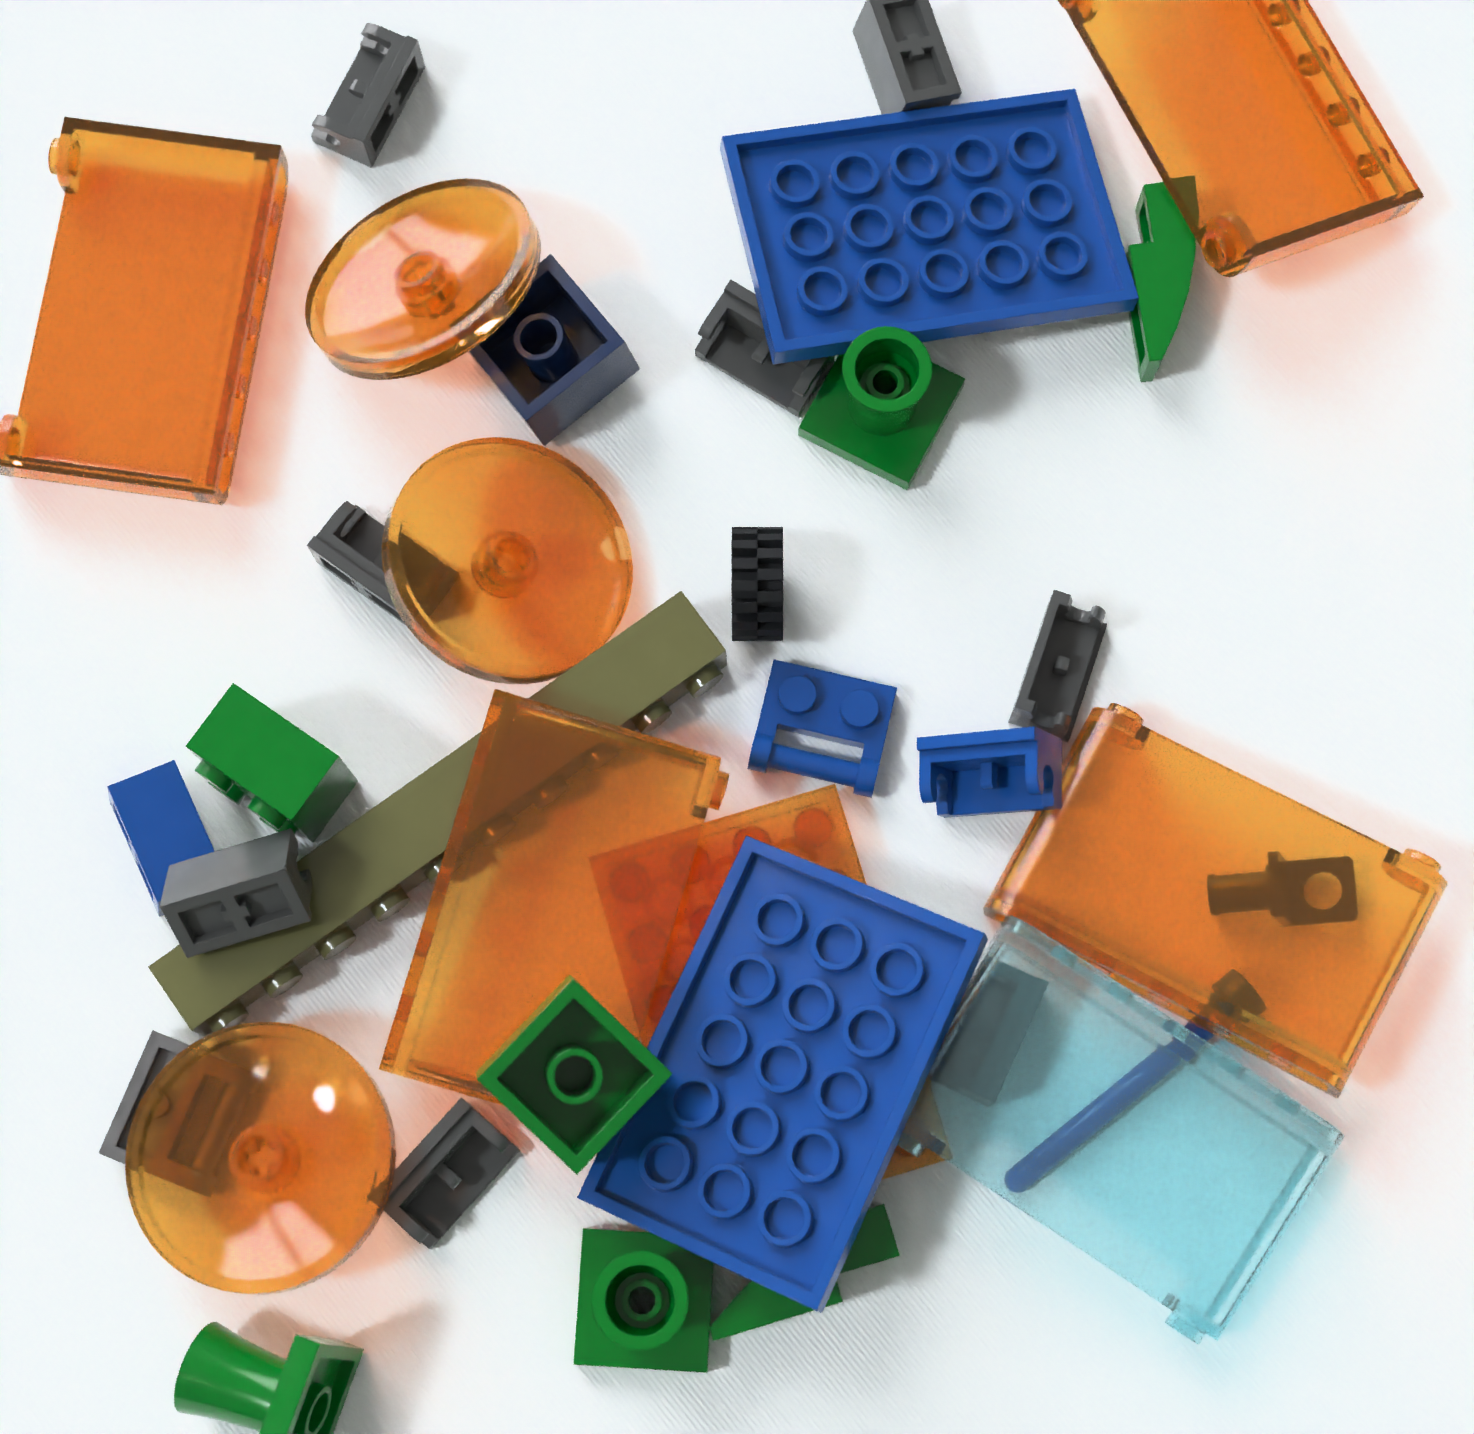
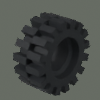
(757, 583)

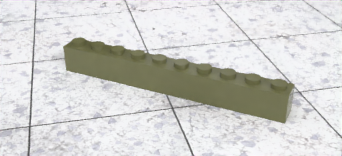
(405, 836)

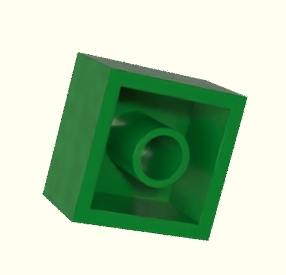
(271, 761)
(572, 1074)

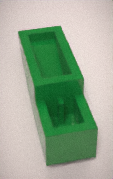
(1161, 275)
(761, 1306)

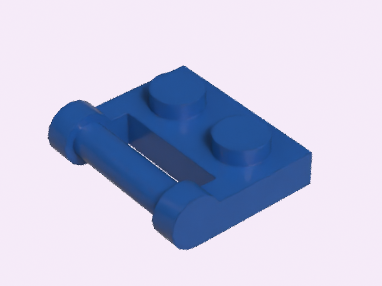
(827, 709)

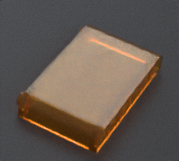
(1248, 123)
(149, 311)
(552, 869)
(1220, 898)

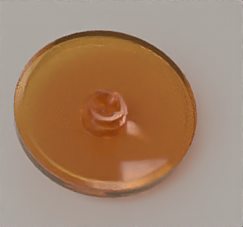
(423, 279)
(506, 560)
(260, 1158)

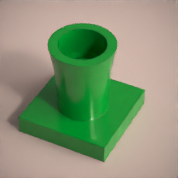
(882, 404)
(612, 1333)
(264, 1392)

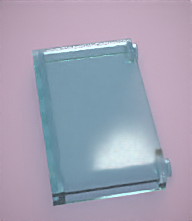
(1118, 1128)

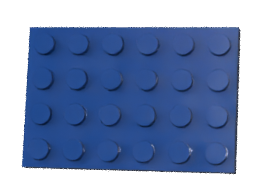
(926, 223)
(790, 1071)

